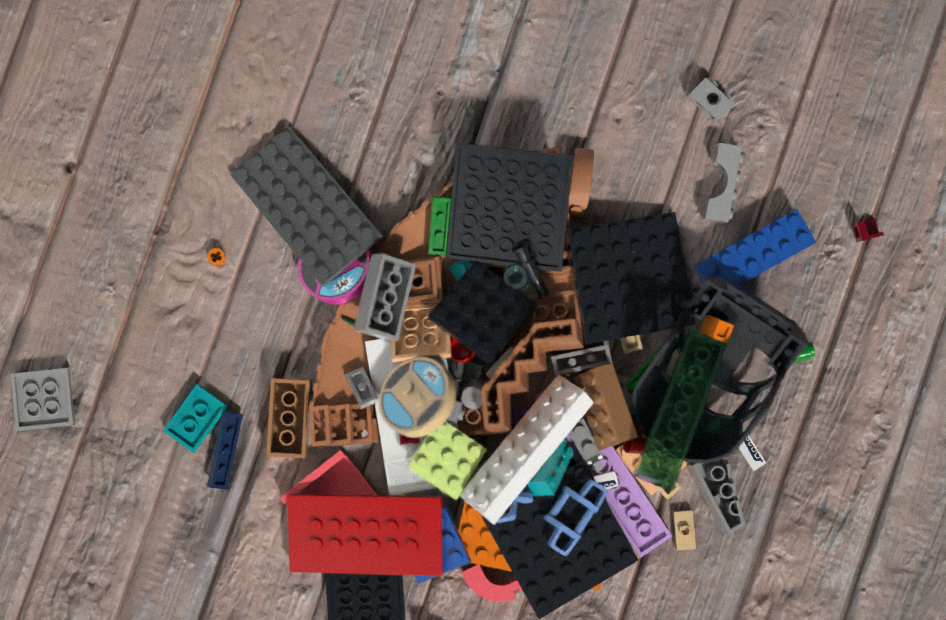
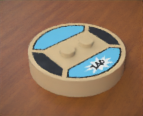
(417, 397)

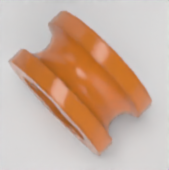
(215, 251)

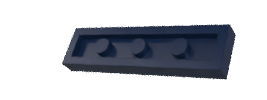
(225, 450)

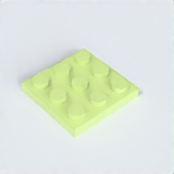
(447, 459)

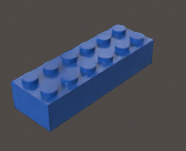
(758, 250)

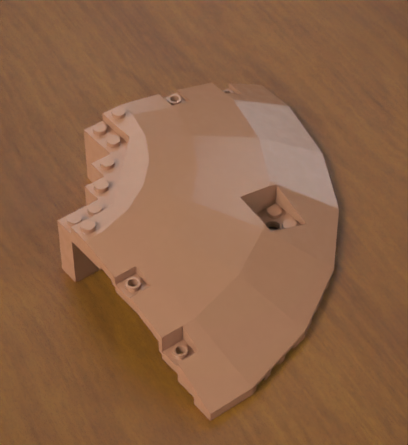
(551, 327)

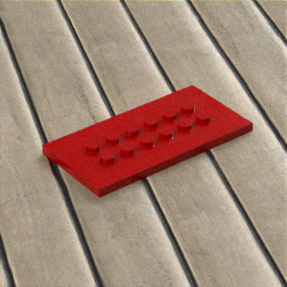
(365, 534)

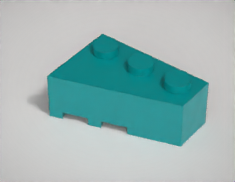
(550, 474)

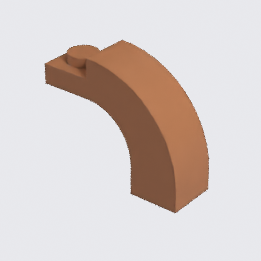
(581, 182)

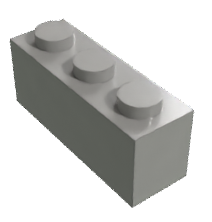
(580, 360)

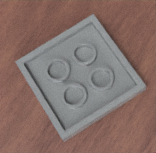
(42, 399)

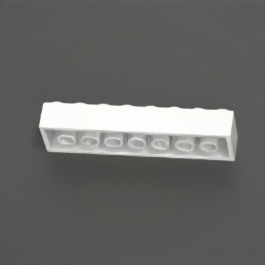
(526, 448)

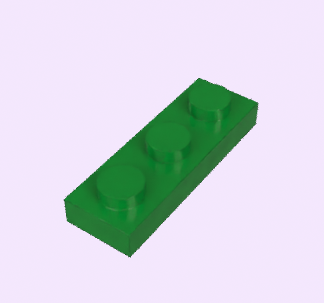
(439, 225)

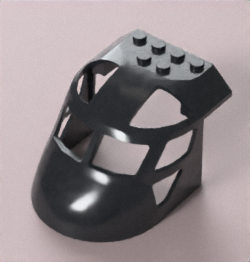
(754, 326)

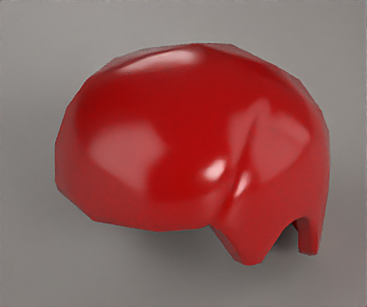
(460, 353)

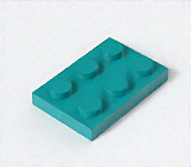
(195, 418)

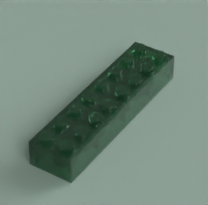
(680, 410)

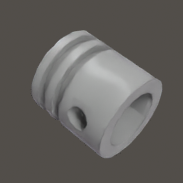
(472, 394)

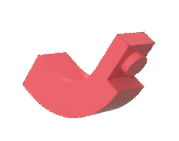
(488, 588)

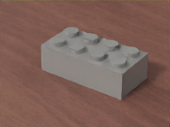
(384, 297)

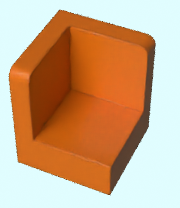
(716, 328)

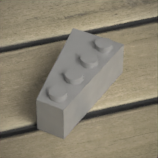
(719, 493)

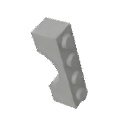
(727, 160)

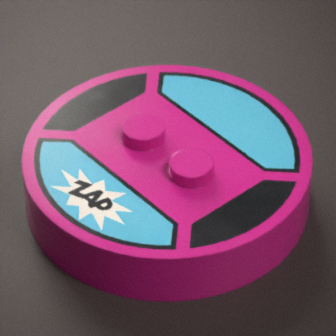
(342, 288)

